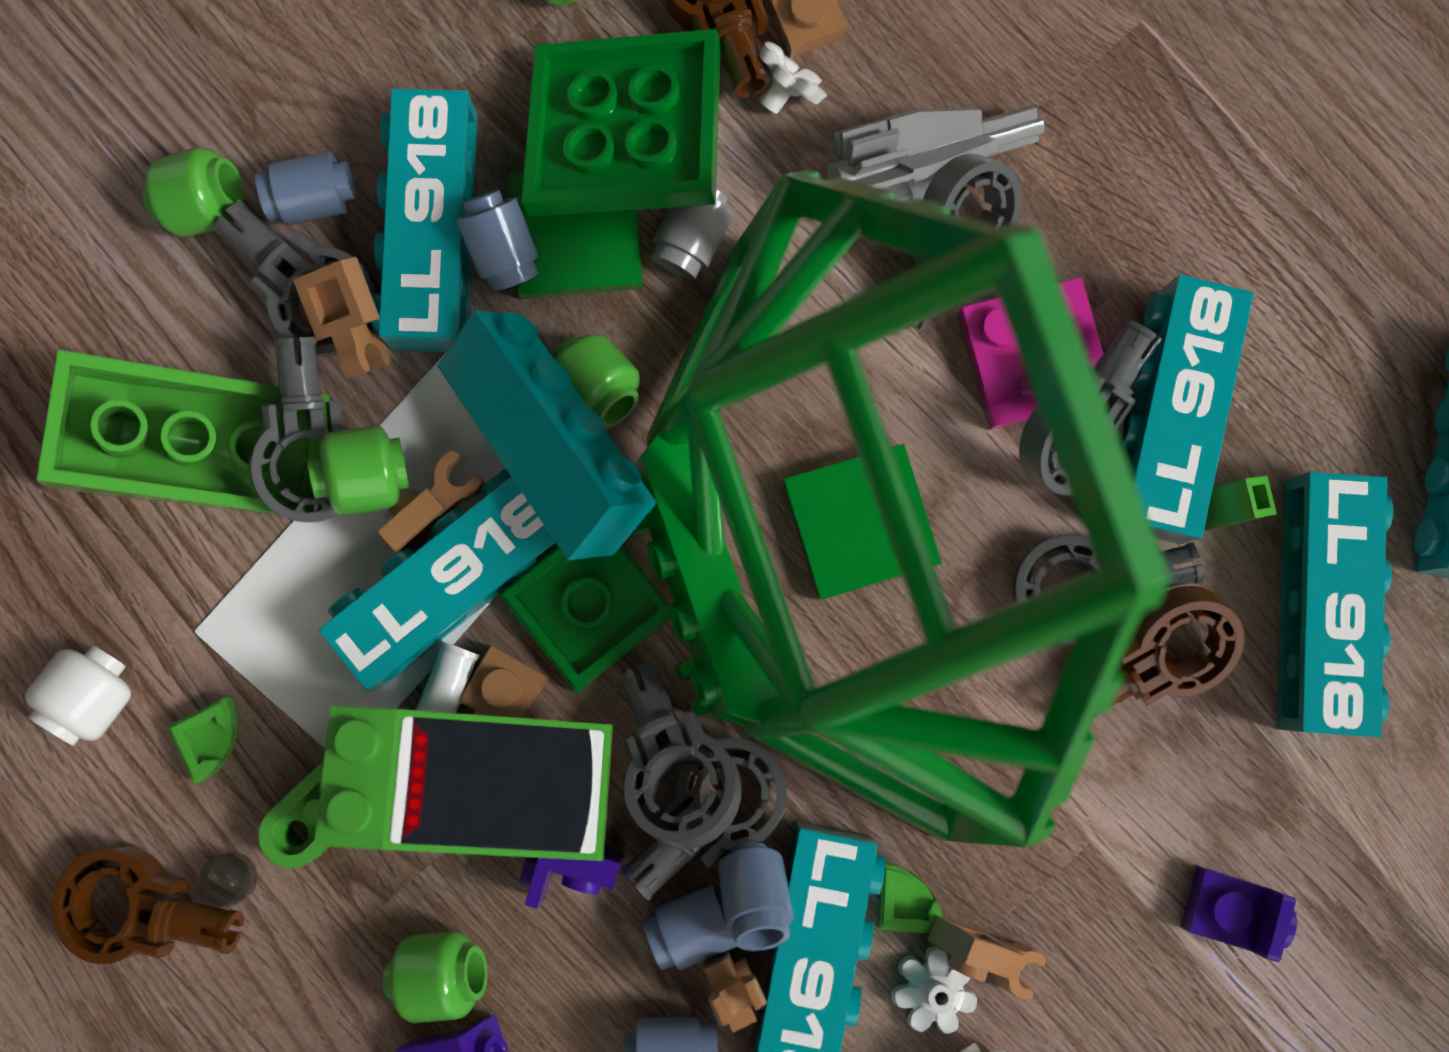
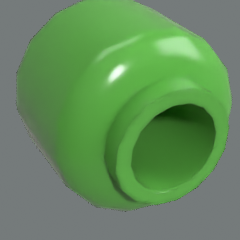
(191, 191)
(600, 376)
(359, 470)
(435, 977)

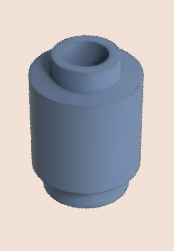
(305, 188)
(498, 240)
(755, 896)
(689, 929)
(672, 1035)

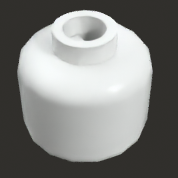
(78, 695)

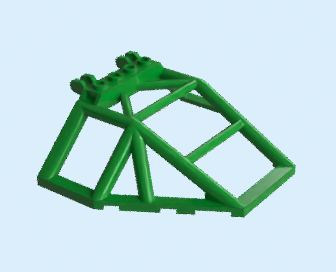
(756, 667)

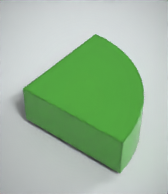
(206, 738)
(905, 902)

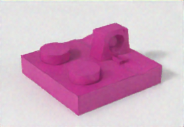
(997, 362)

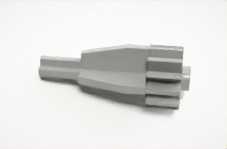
(912, 146)

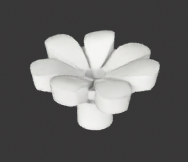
(787, 80)
(924, 984)

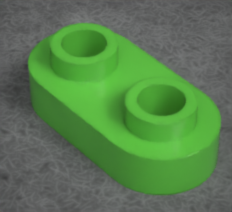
(298, 805)

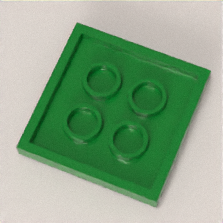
(623, 124)

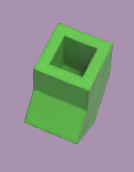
(1240, 502)

